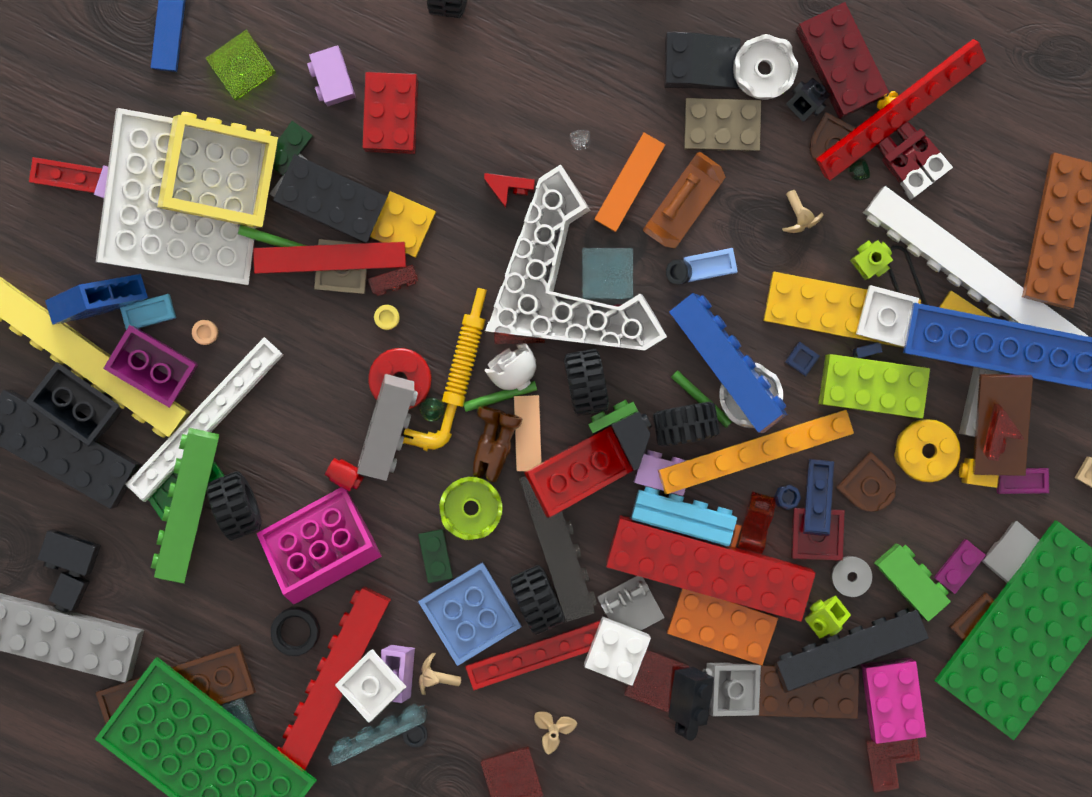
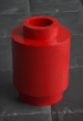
(344, 474)

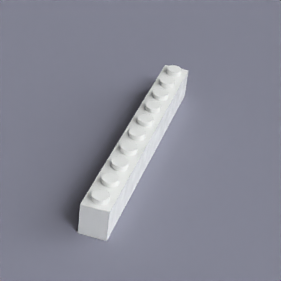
(960, 263)

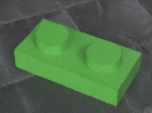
(602, 420)

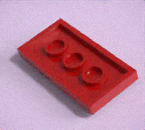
(578, 471)

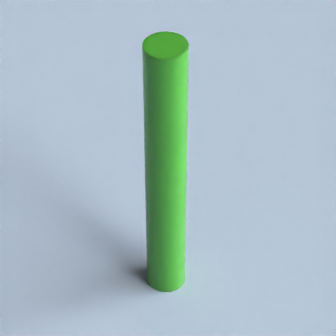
(266, 237)
(699, 396)
(497, 397)

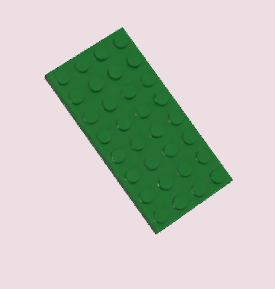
(1026, 634)
(194, 744)

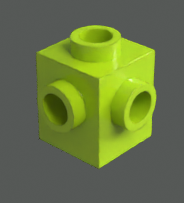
(864, 263)
(823, 620)

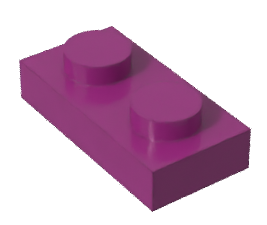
(959, 566)

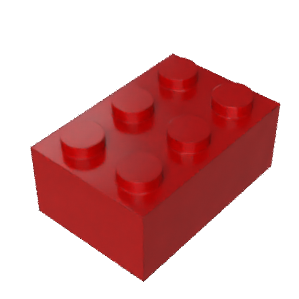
(390, 113)

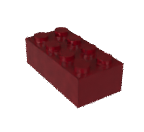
(842, 60)

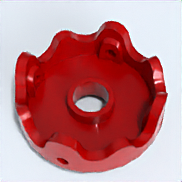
(404, 361)

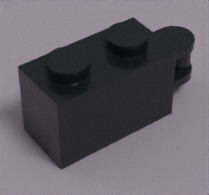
(690, 701)

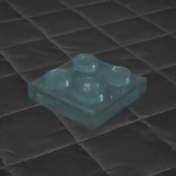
(607, 273)

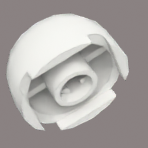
(512, 369)

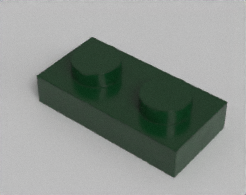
(291, 142)
(435, 555)

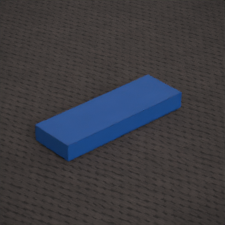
(168, 35)

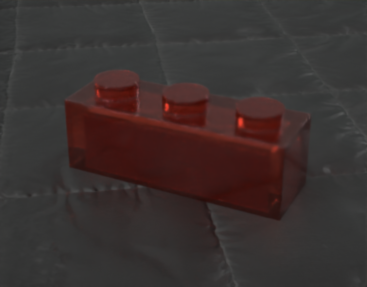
(393, 280)

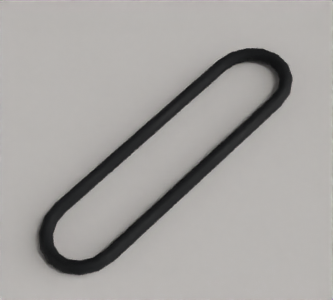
(912, 270)

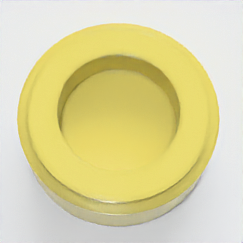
(386, 317)

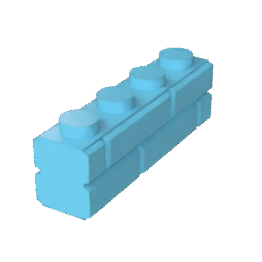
(684, 517)

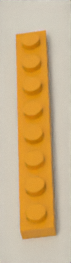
(755, 451)

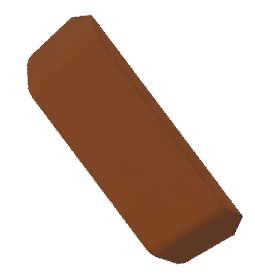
(685, 201)

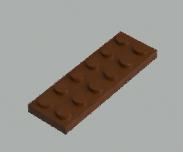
(219, 675)

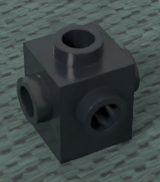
(808, 99)

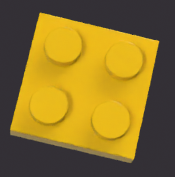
(403, 222)

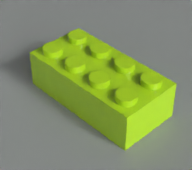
(874, 386)

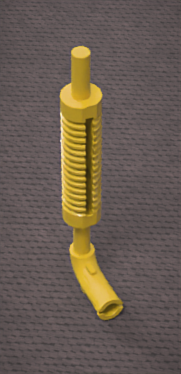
(458, 377)

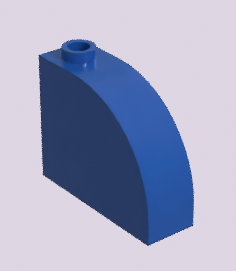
(95, 298)

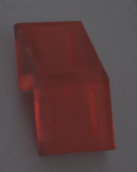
(756, 522)

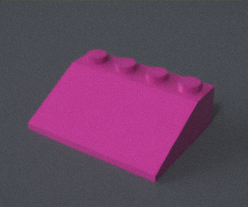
(318, 545)

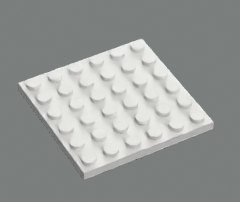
(209, 172)

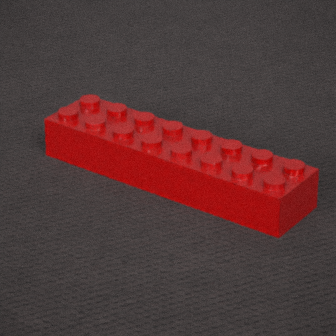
(711, 568)

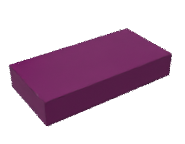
(1034, 482)

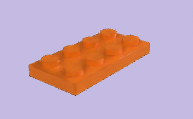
(722, 626)

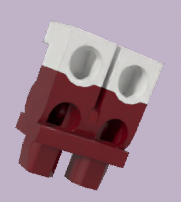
(915, 161)

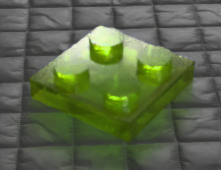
(240, 65)

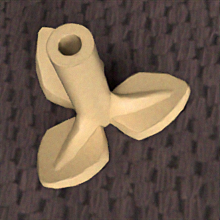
(804, 216)
(431, 678)
(551, 739)

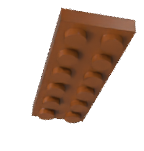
(1060, 233)

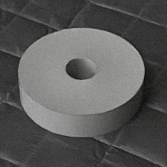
(859, 584)

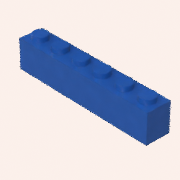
(729, 363)

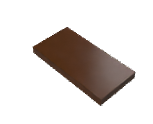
(1014, 396)

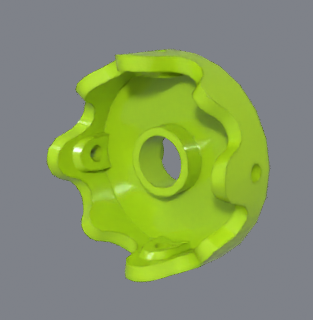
(465, 525)

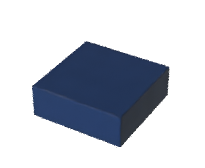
(867, 350)
(802, 359)

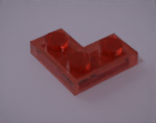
(883, 761)

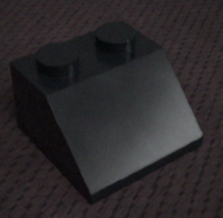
(633, 436)

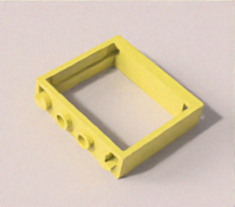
(235, 130)

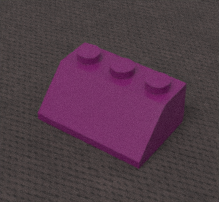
(150, 366)

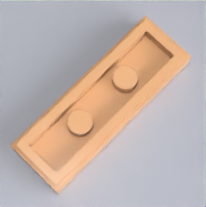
(528, 434)

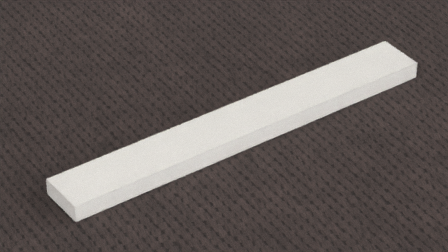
(206, 417)

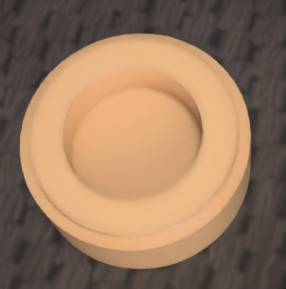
(204, 332)

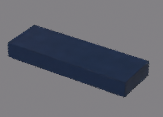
(818, 497)

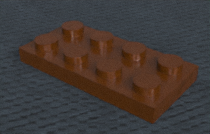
(825, 698)

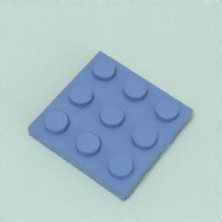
(470, 613)

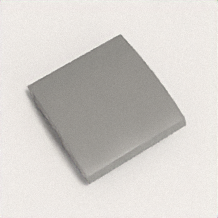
(1010, 551)

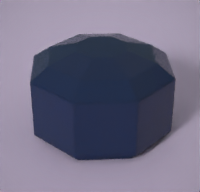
(787, 497)

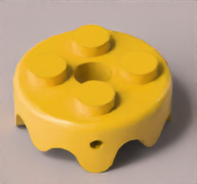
(910, 445)

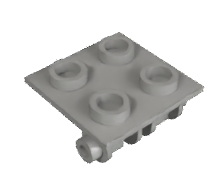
(631, 604)

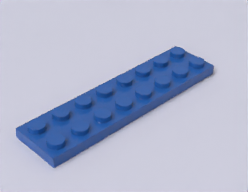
(999, 345)

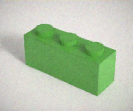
(913, 581)

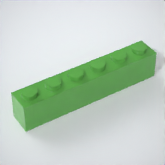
(186, 505)

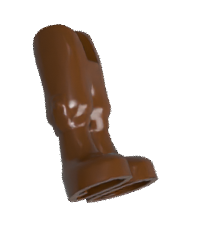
(489, 449)

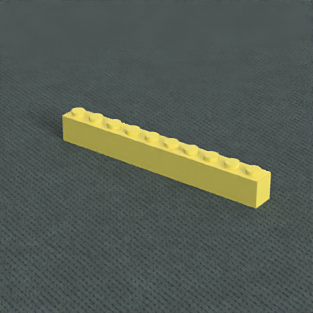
(84, 358)

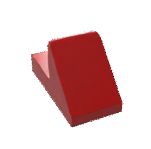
(501, 184)

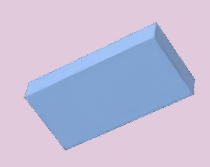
(712, 264)

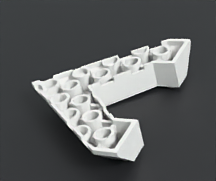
(527, 297)

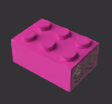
(893, 700)

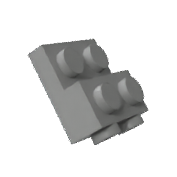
(734, 689)

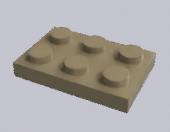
(722, 124)

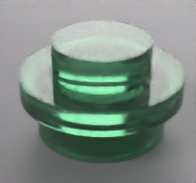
(432, 409)

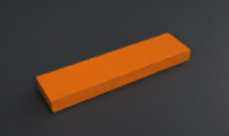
(629, 182)

